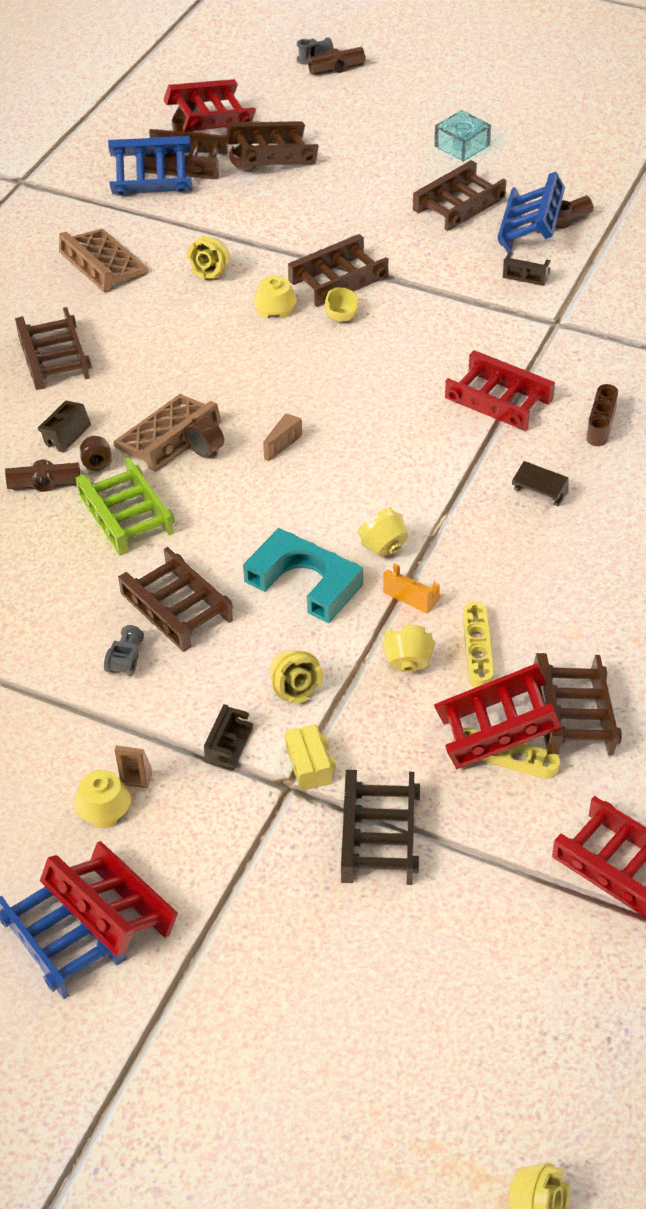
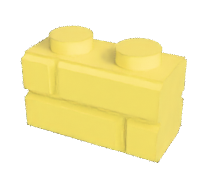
(309, 757)

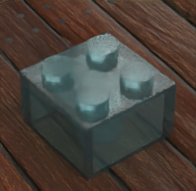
(462, 135)

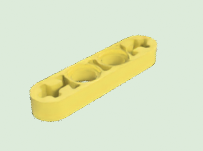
(477, 644)
(537, 769)

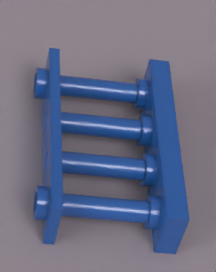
(150, 146)
(544, 218)
(54, 978)

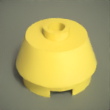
(208, 257)
(274, 297)
(384, 533)
(408, 648)
(295, 675)
(102, 798)
(539, 1188)

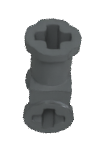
(311, 47)
(124, 653)

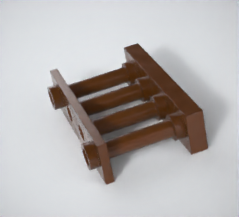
(271, 133)
(195, 165)
(457, 181)
(338, 255)
(35, 359)
(165, 617)
(549, 693)

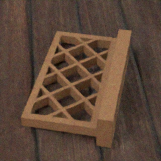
(92, 265)
(172, 439)

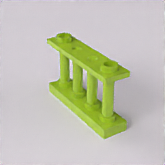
(109, 520)

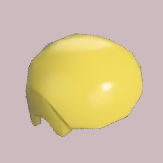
(341, 304)

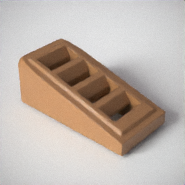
(283, 435)
(133, 766)

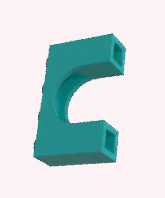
(287, 552)

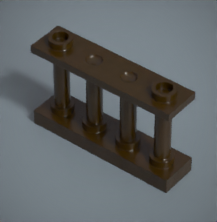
(354, 837)

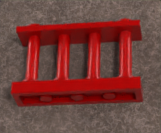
(208, 91)
(505, 375)
(506, 734)
(595, 866)
(94, 911)

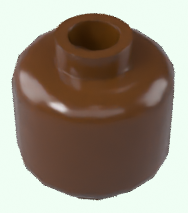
(95, 453)

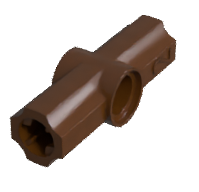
(336, 60)
(573, 210)
(42, 475)

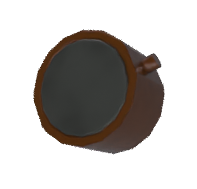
(204, 436)

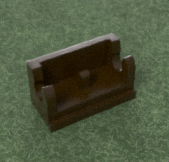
(526, 271)
(65, 425)
(541, 481)
(227, 738)

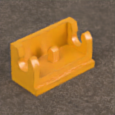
(409, 590)

